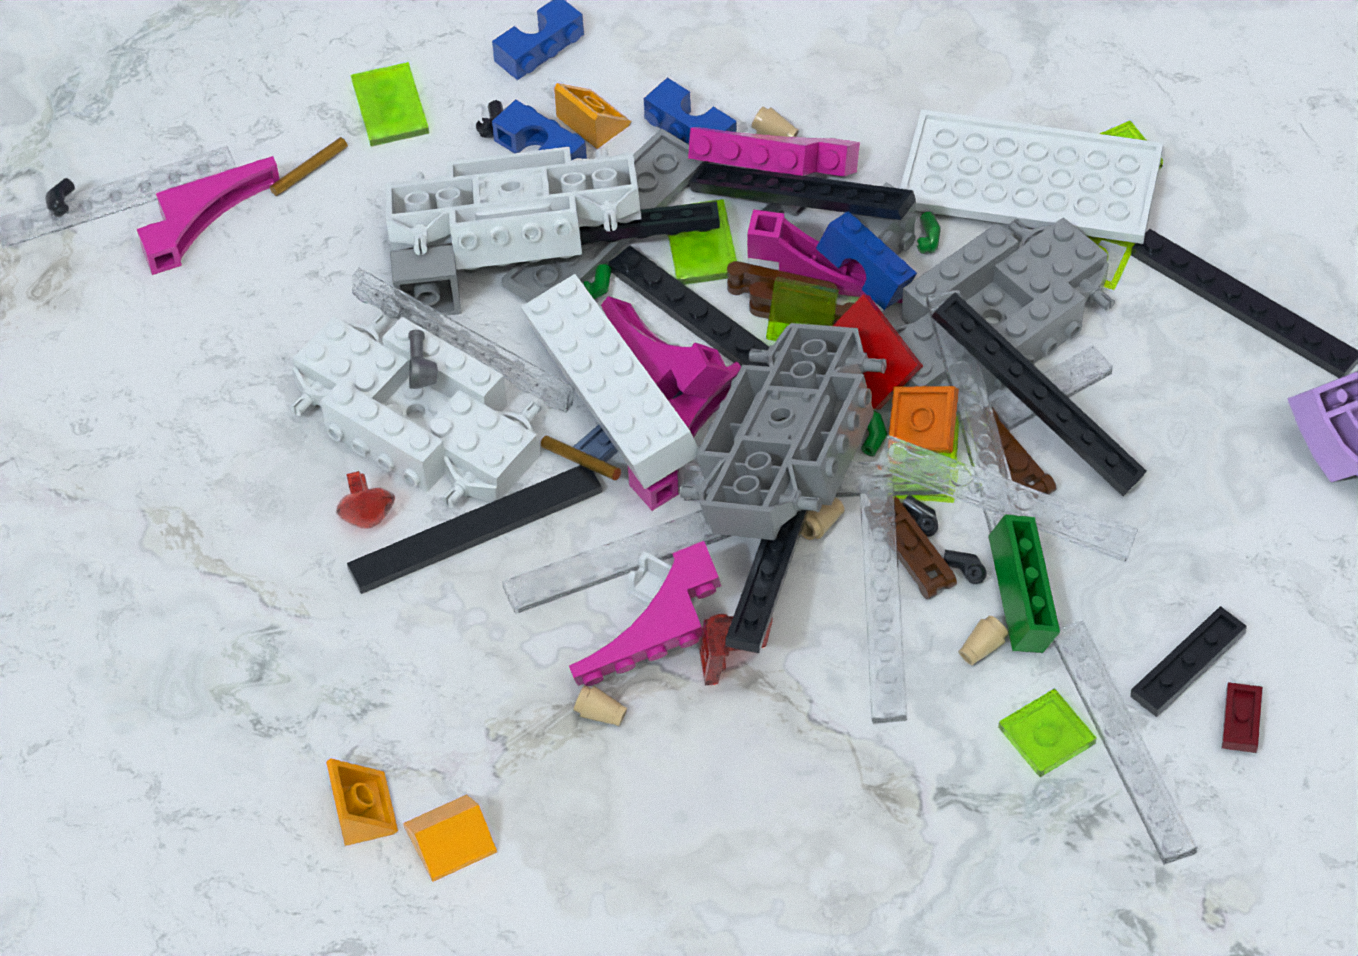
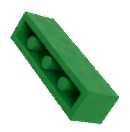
(1024, 584)

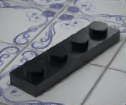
(1188, 661)

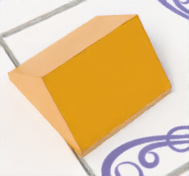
(588, 114)
(361, 802)
(451, 837)

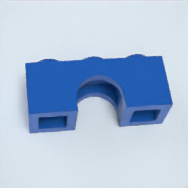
(523, 52)
(670, 107)
(523, 126)
(885, 271)

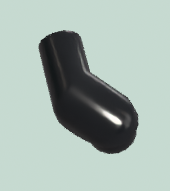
(486, 129)
(56, 196)
(923, 515)
(968, 564)

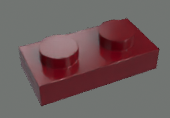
(1242, 717)

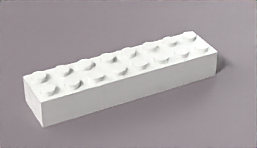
(611, 381)

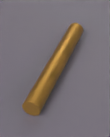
(308, 166)
(581, 458)

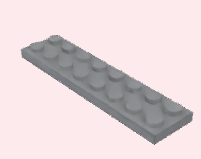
(661, 174)

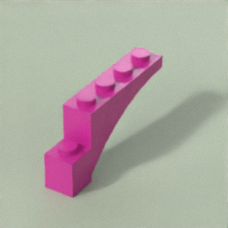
(775, 153)
(195, 205)
(777, 240)
(673, 368)
(694, 413)
(663, 625)

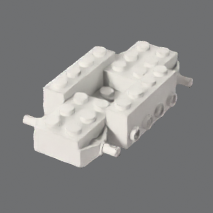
(512, 206)
(369, 403)

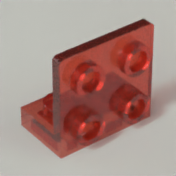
(713, 649)

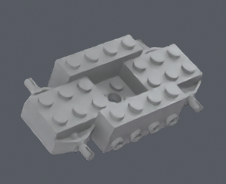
(1029, 288)
(771, 468)

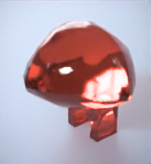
(363, 505)

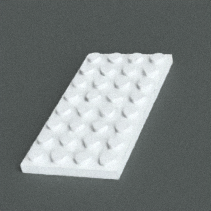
(1032, 175)

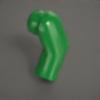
(932, 230)
(601, 282)
(877, 435)

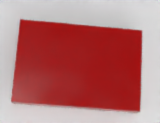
(880, 342)

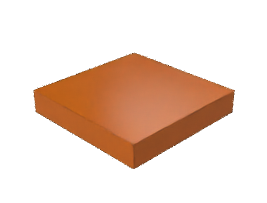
(925, 416)

